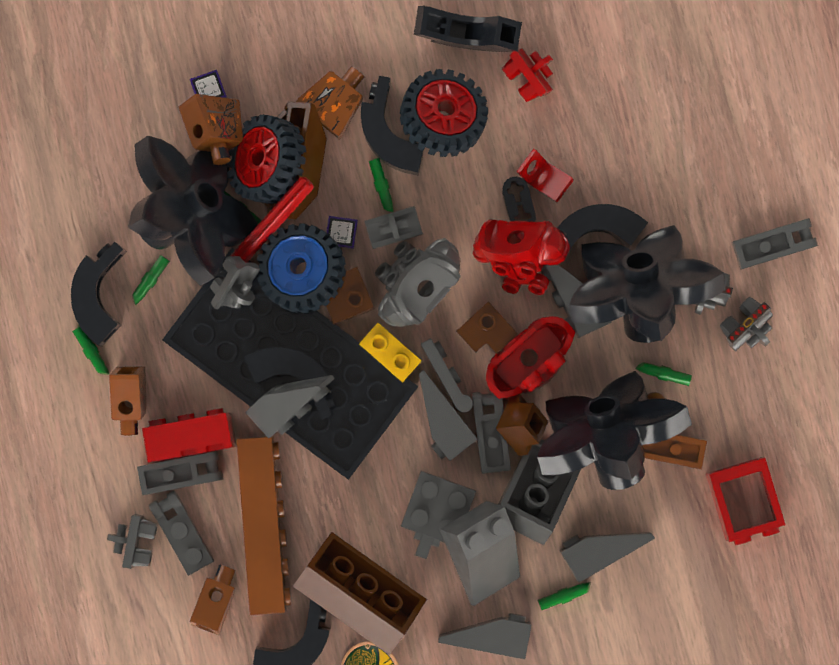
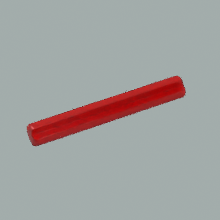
(274, 219)

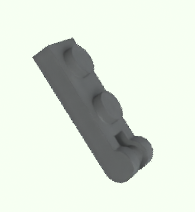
(773, 244)
(447, 376)
(491, 444)
(178, 473)
(182, 534)

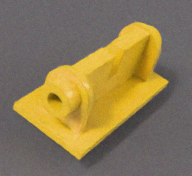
(390, 352)

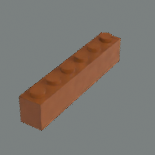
(262, 525)

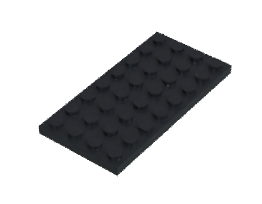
(363, 389)

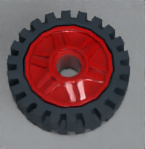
(442, 132)
(266, 159)

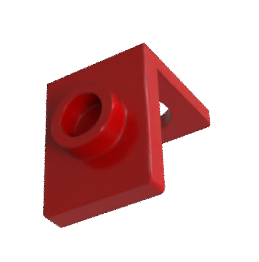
(545, 176)

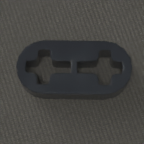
(525, 198)

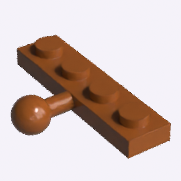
(678, 449)

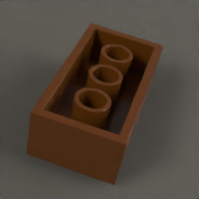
(360, 593)

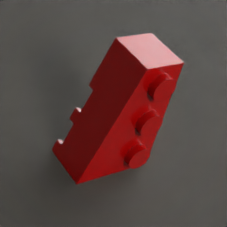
(189, 435)

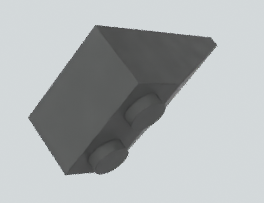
(536, 499)
(483, 550)

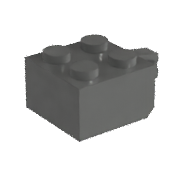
(433, 506)

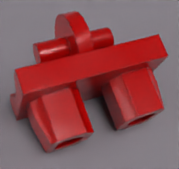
(536, 83)

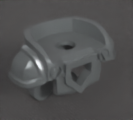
(404, 303)

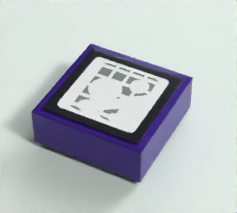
(208, 84)
(342, 231)

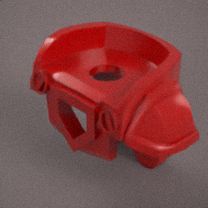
(520, 251)
(549, 339)

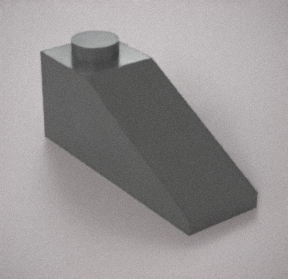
(445, 424)
(593, 553)
(496, 636)

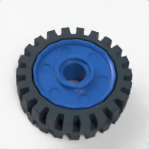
(319, 279)

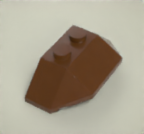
(308, 122)

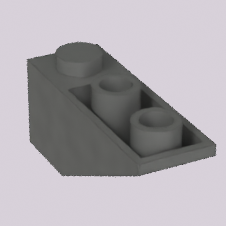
(565, 287)
(285, 401)

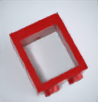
(736, 471)

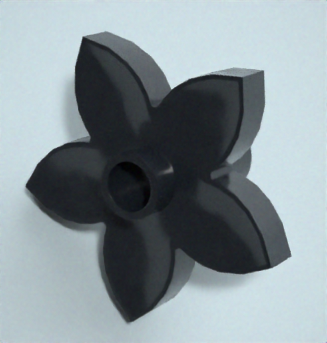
(188, 207)
(642, 284)
(609, 431)

